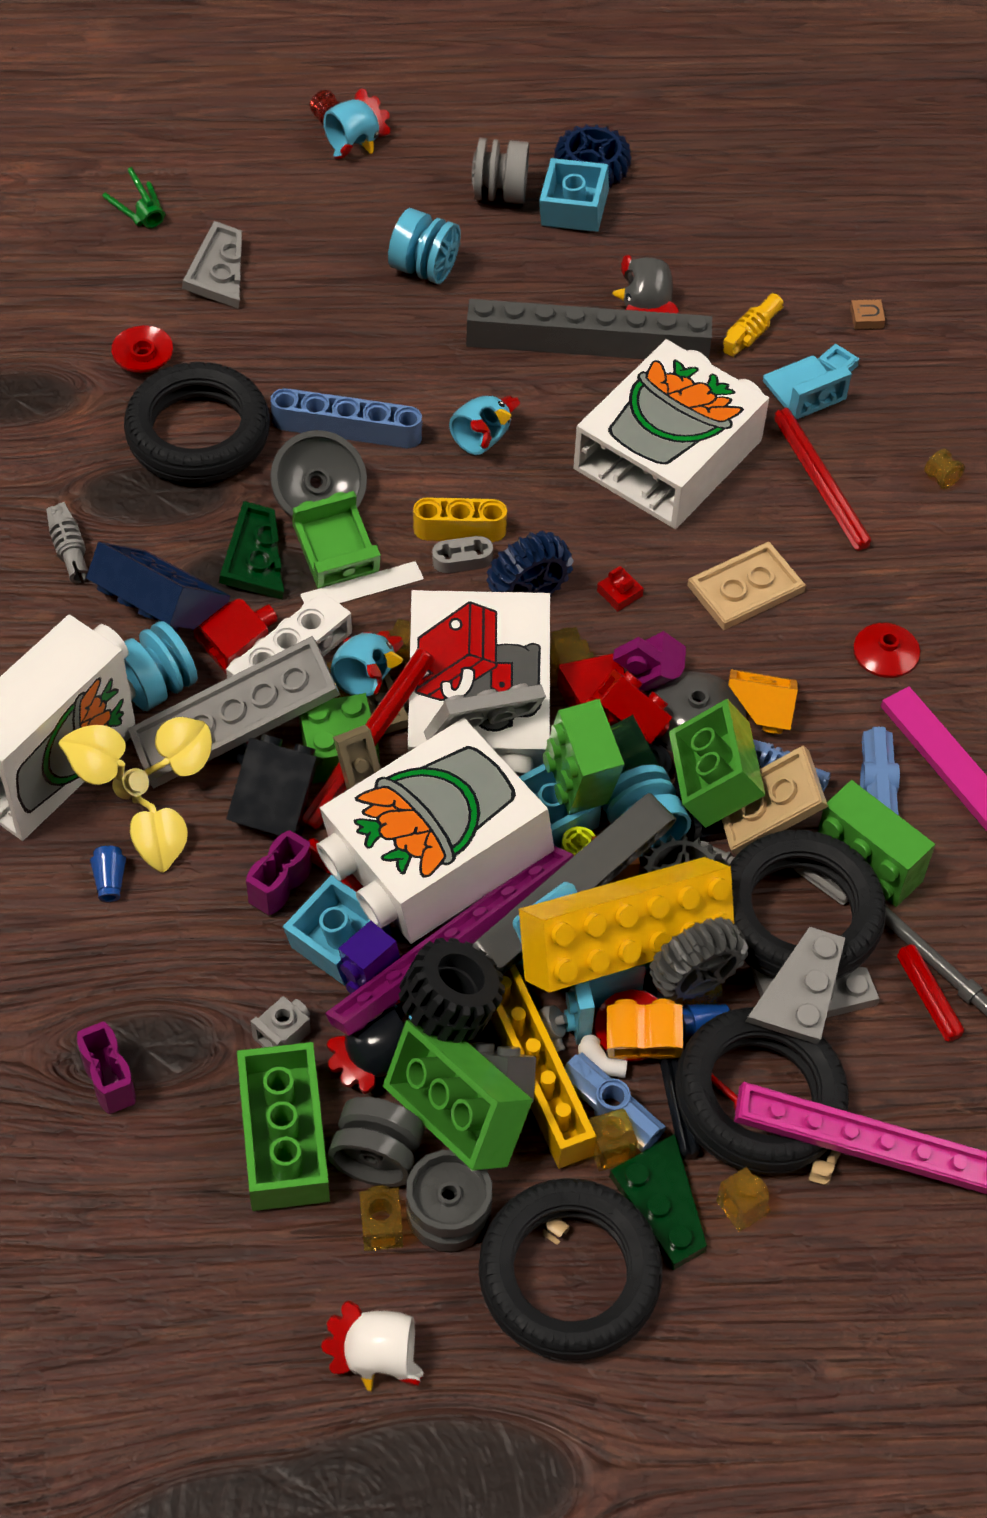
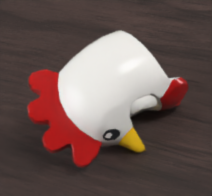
(372, 1344)

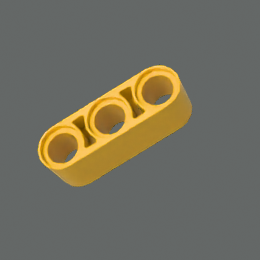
(459, 518)

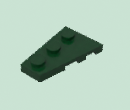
(253, 553)
(661, 1192)

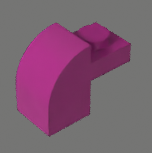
(653, 659)

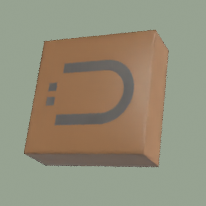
(867, 314)

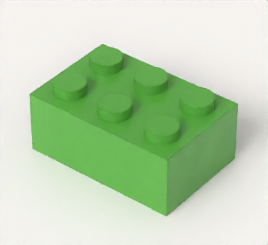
(583, 757)
(716, 763)
(881, 837)

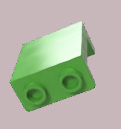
(335, 539)

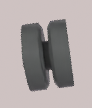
(376, 1141)
(448, 1202)

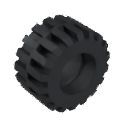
(451, 990)

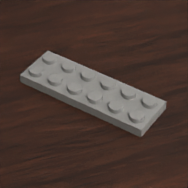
(245, 704)

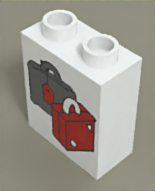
(480, 646)

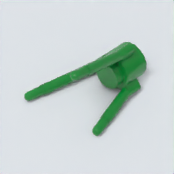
(147, 208)

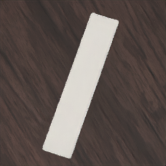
(369, 583)

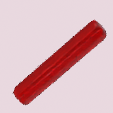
(930, 993)

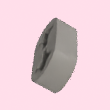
(462, 554)

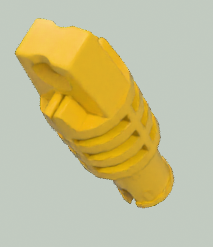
(752, 325)

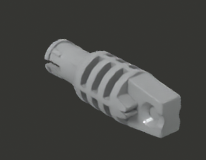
(67, 541)

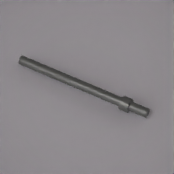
(967, 989)

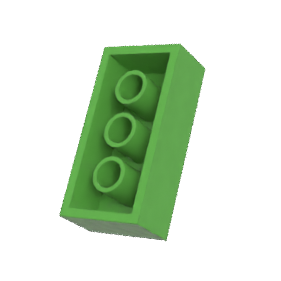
(458, 1097)
(282, 1126)

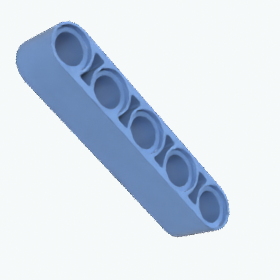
(347, 417)

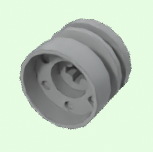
(501, 170)

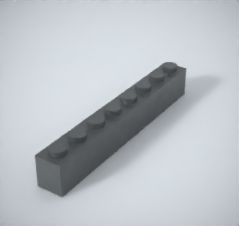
(582, 329)

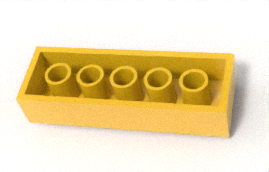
(619, 922)

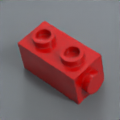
(624, 698)

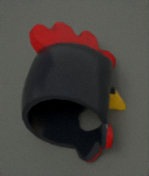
(367, 1052)

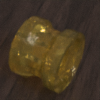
(944, 468)

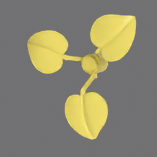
(96, 756)

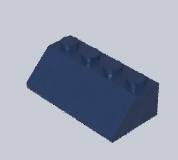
(154, 586)

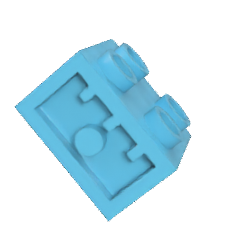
(808, 386)

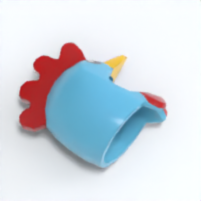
(355, 122)
(482, 422)
(365, 661)

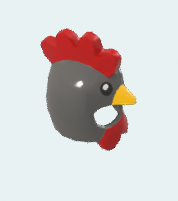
(649, 287)

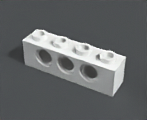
(318, 618)

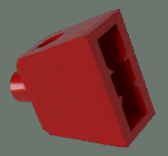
(233, 630)
(582, 678)

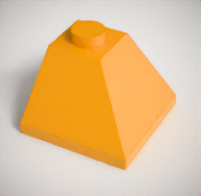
(766, 698)

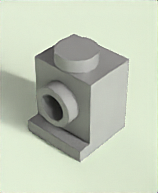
(271, 1031)

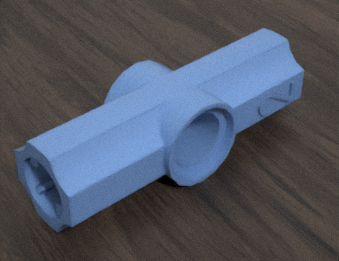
(878, 770)
(596, 1086)

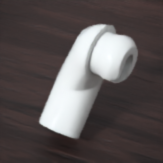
(592, 1049)

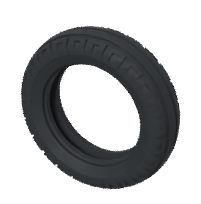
(199, 464)
(822, 855)
(722, 1135)
(556, 1337)

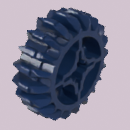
(596, 146)
(531, 565)

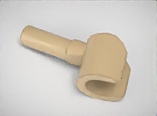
(822, 1170)
(557, 1227)

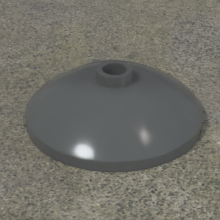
(317, 456)
(689, 687)

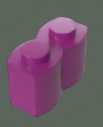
(279, 872)
(106, 1067)

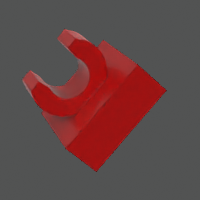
(620, 589)

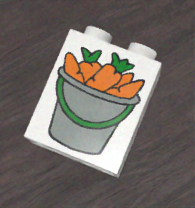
(670, 432)
(58, 686)
(434, 831)

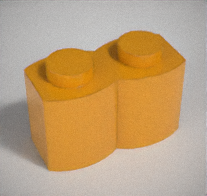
(644, 1029)

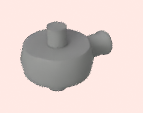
(555, 1025)

